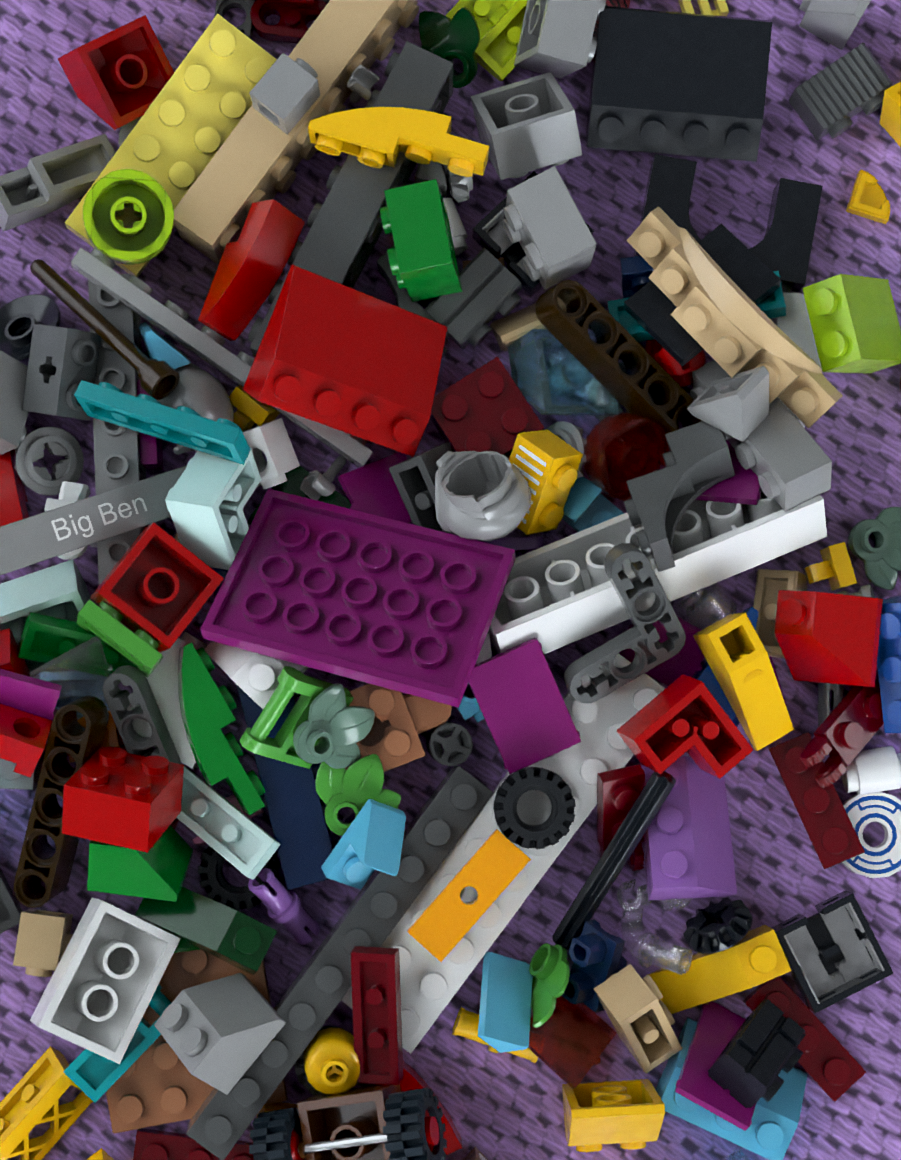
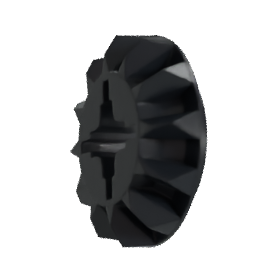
(708, 935)

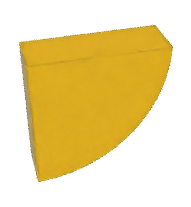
(868, 199)

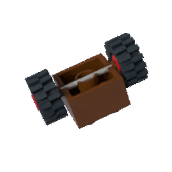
(354, 1125)

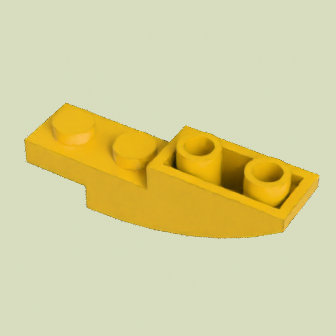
(381, 132)

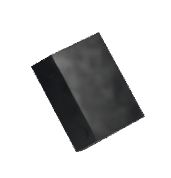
(679, 83)

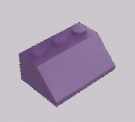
(690, 838)

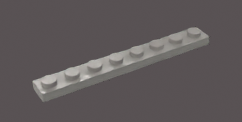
(203, 343)

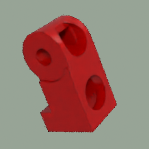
(22, 738)

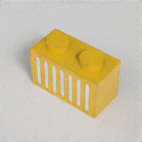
(551, 471)

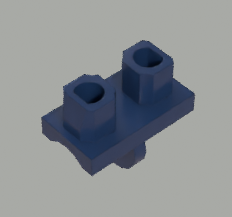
(594, 959)

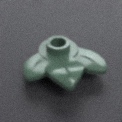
(883, 559)
(338, 728)

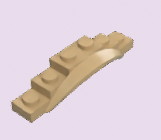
(727, 320)

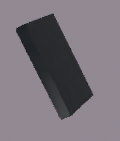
(653, 308)

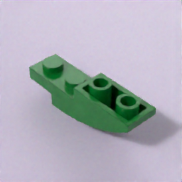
(204, 713)

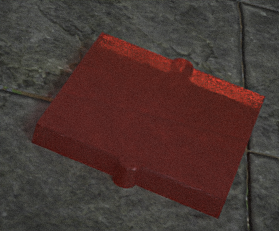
(570, 1040)

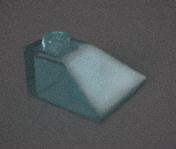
(555, 379)

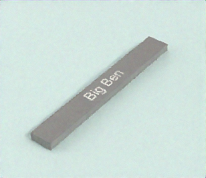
(86, 521)

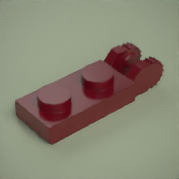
(844, 733)
(615, 797)

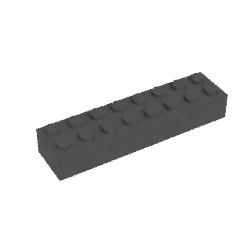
(350, 219)

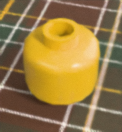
(331, 1061)

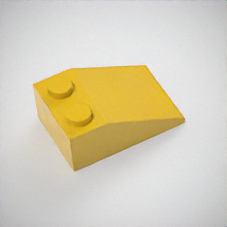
(612, 1114)

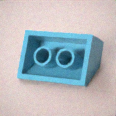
(772, 1121)

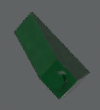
(211, 928)

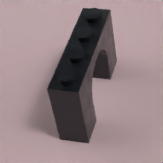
(789, 224)

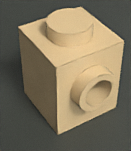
(42, 940)

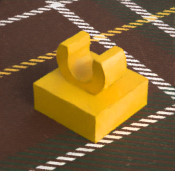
(250, 410)
(835, 567)

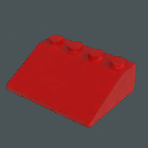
(348, 361)

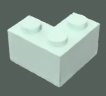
(210, 505)

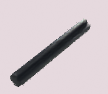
(614, 857)

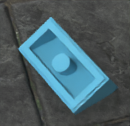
(161, 348)
(505, 1003)

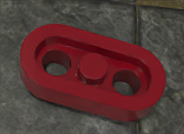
(292, 21)

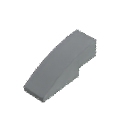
(52, 181)

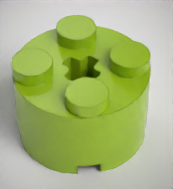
(110, 198)

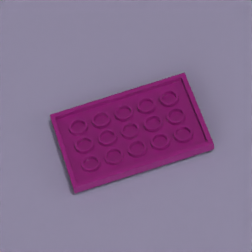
(360, 596)

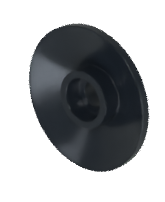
(18, 321)

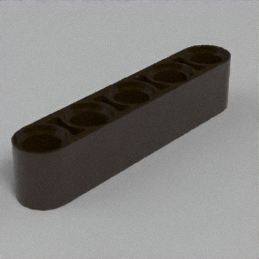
(602, 357)
(46, 813)

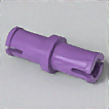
(284, 906)

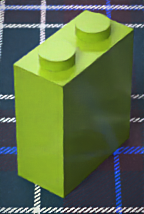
(854, 324)

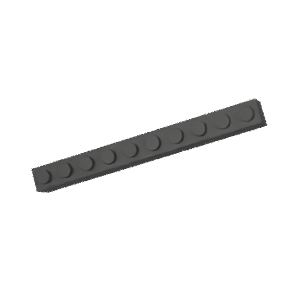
(328, 972)

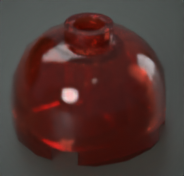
(622, 450)

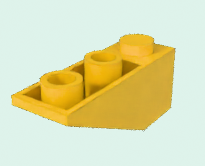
(746, 678)

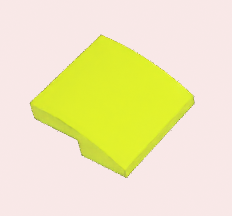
(499, 32)

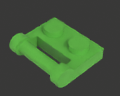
(105, 623)
(282, 746)

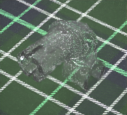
(644, 945)

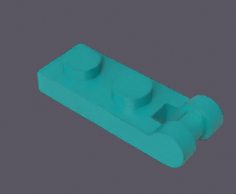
(97, 1074)

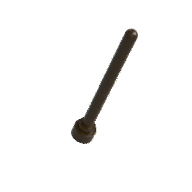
(156, 376)

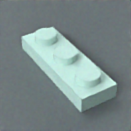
(224, 826)

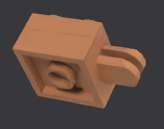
(397, 723)

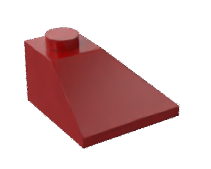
(119, 72)
(829, 636)

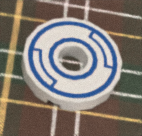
(886, 810)

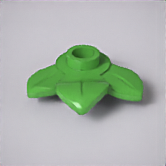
(352, 789)
(550, 980)

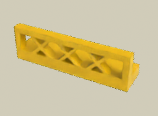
(36, 1102)

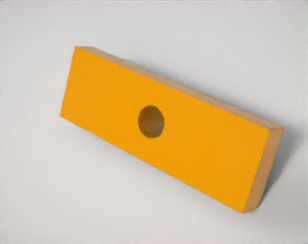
(448, 915)

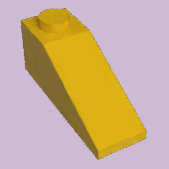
(724, 973)

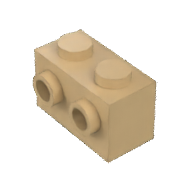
(639, 1017)

